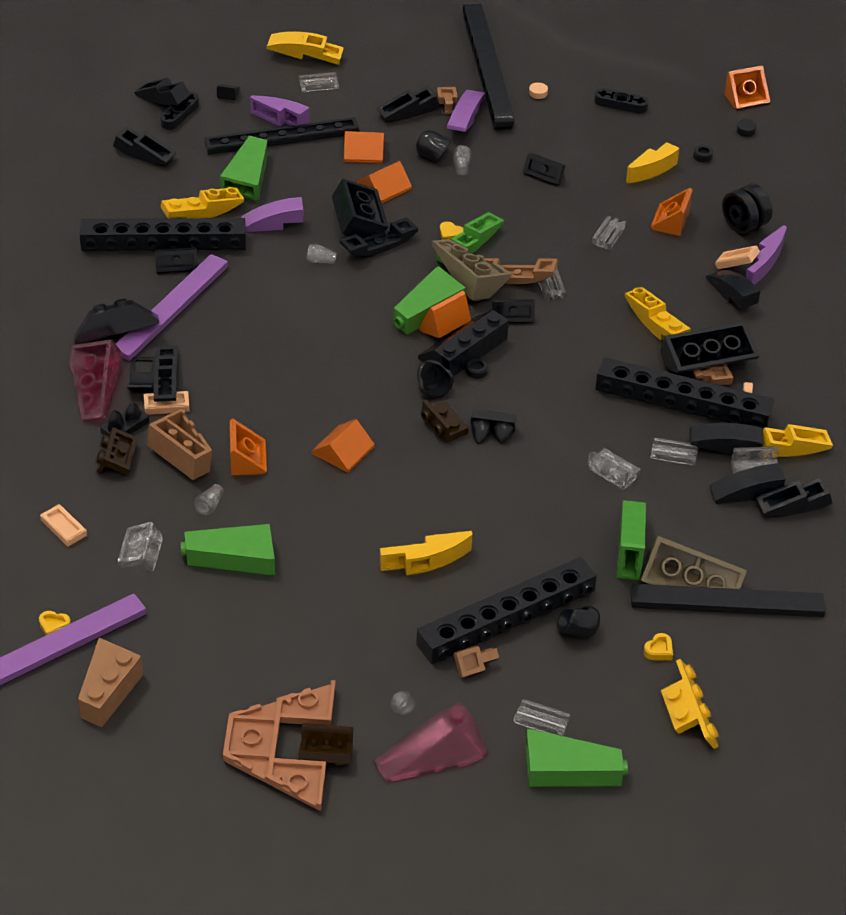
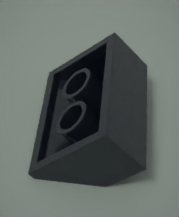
(358, 209)

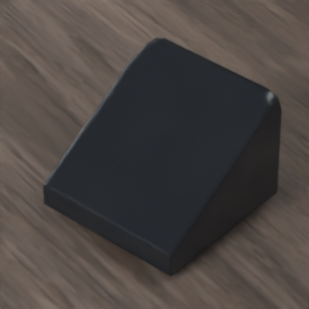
(227, 91)

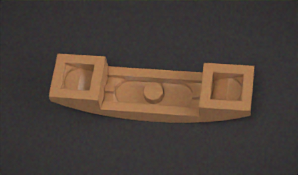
(528, 273)

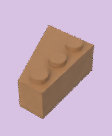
(180, 444)
(108, 681)

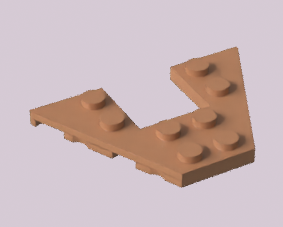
(254, 735)

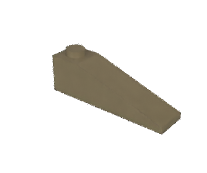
(471, 270)
(682, 566)

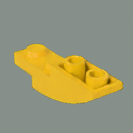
(304, 43)
(207, 205)
(653, 313)
(424, 557)

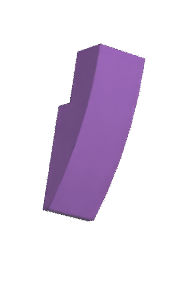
(279, 110)
(274, 214)

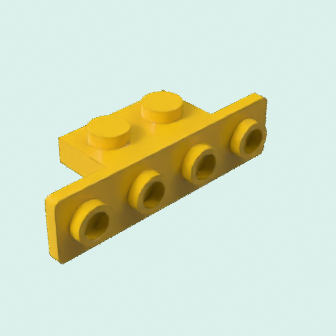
(686, 707)

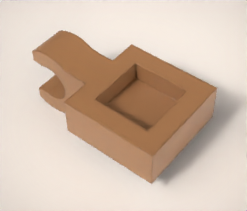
(448, 97)
(716, 375)
(472, 660)

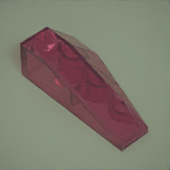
(95, 376)
(439, 743)

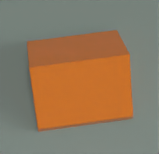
(747, 87)
(363, 147)
(388, 181)
(673, 213)
(446, 316)
(345, 446)
(246, 450)

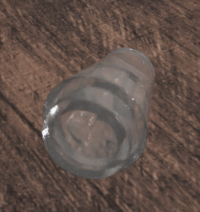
(462, 158)
(320, 254)
(208, 500)

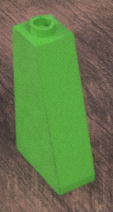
(247, 168)
(428, 293)
(631, 540)
(231, 548)
(571, 762)

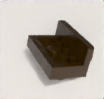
(326, 743)

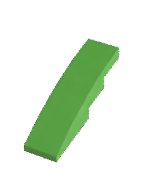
(477, 232)

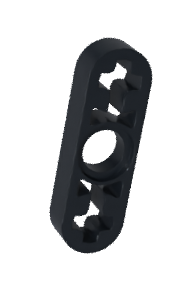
(630, 102)
(172, 118)

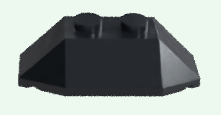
(113, 320)

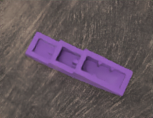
(465, 110)
(769, 252)

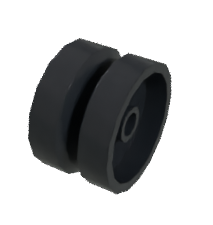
(747, 208)

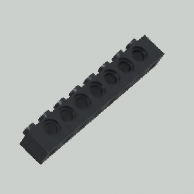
(163, 234)
(683, 393)
(505, 610)

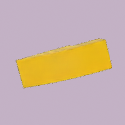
(652, 163)
(797, 440)

